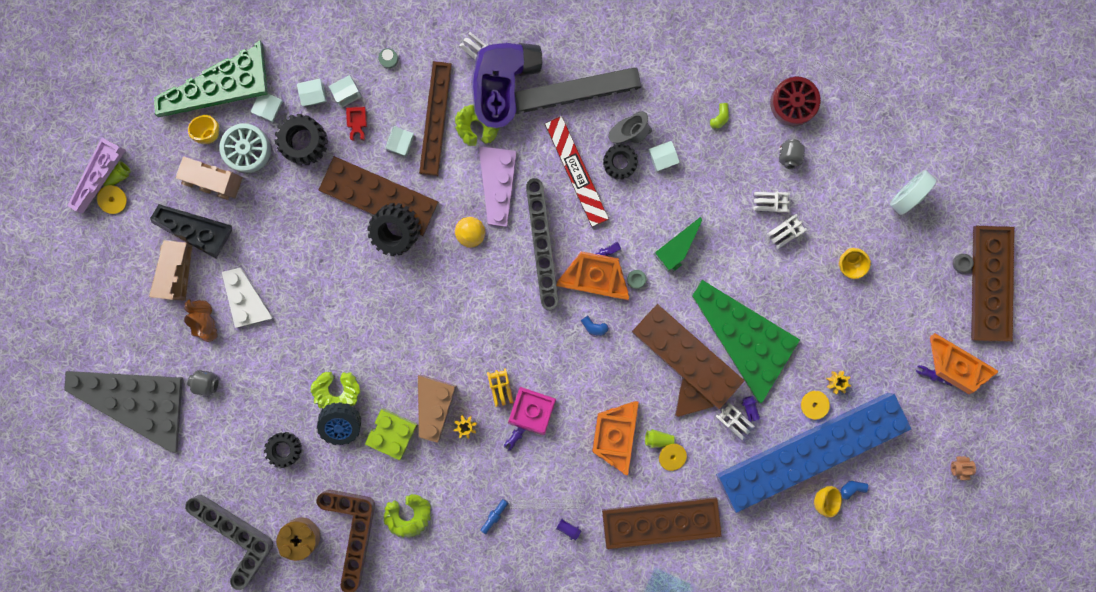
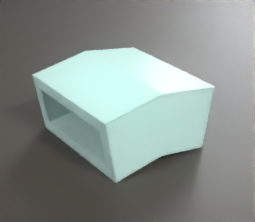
(345, 91)
(311, 92)
(267, 107)
(399, 141)
(663, 156)

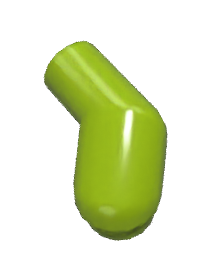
(722, 118)

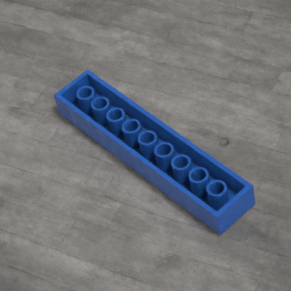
(813, 451)

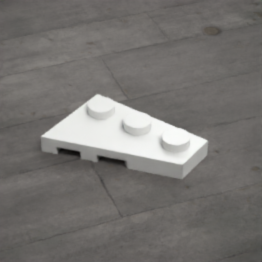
(243, 299)

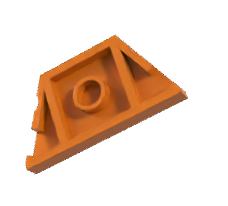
(595, 275)
(959, 366)
(615, 435)

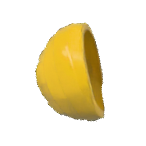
(203, 129)
(470, 232)
(854, 263)
(828, 501)

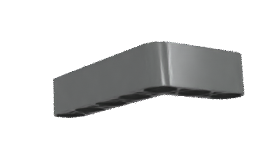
(235, 535)

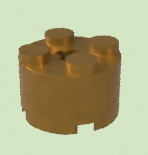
(290, 547)

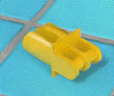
(500, 387)

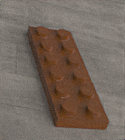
(373, 192)
(992, 283)
(688, 356)
(661, 523)

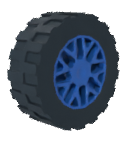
(339, 423)

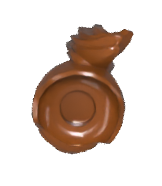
(199, 320)

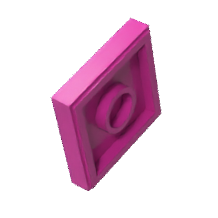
(531, 411)

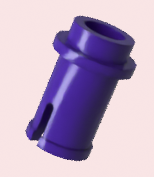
(751, 408)
(568, 529)

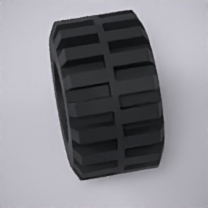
(287, 132)
(384, 238)

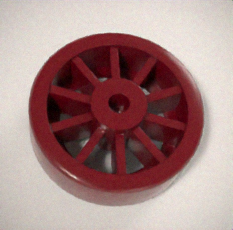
(795, 101)

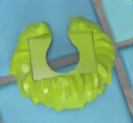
(463, 121)
(321, 393)
(411, 527)

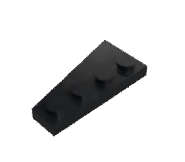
(194, 229)

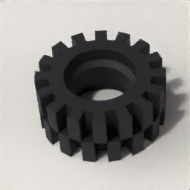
(620, 150)
(271, 452)

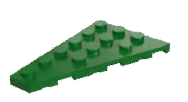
(751, 341)

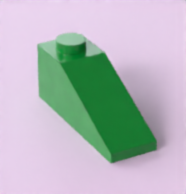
(676, 249)

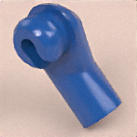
(594, 329)
(851, 487)

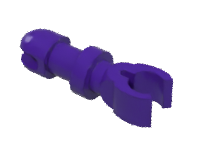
(610, 249)
(932, 374)
(517, 434)

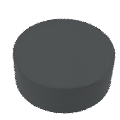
(963, 263)

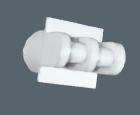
(472, 45)
(773, 201)
(788, 230)
(734, 420)

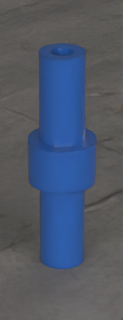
(494, 516)

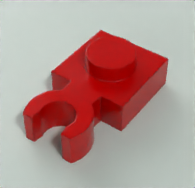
(356, 120)

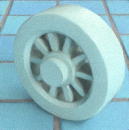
(244, 148)
(913, 192)

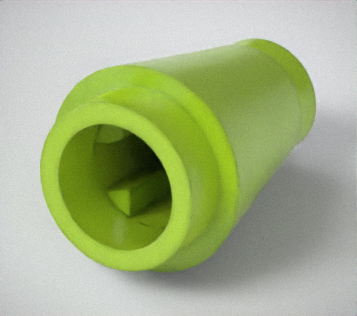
(118, 174)
(658, 439)

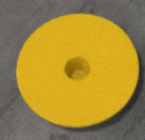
(111, 199)
(821, 408)
(672, 457)

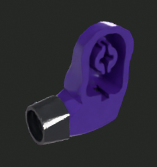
(495, 79)

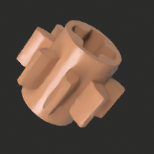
(963, 468)

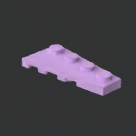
(95, 174)
(497, 176)

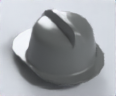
(632, 128)

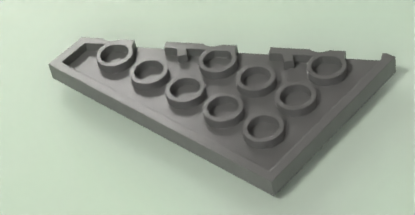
(137, 401)

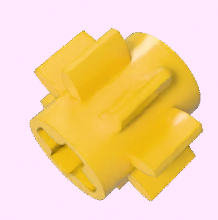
(843, 384)
(459, 428)

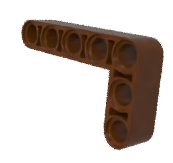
(356, 533)

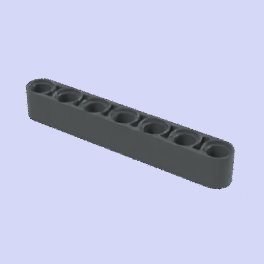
(577, 89)
(541, 235)

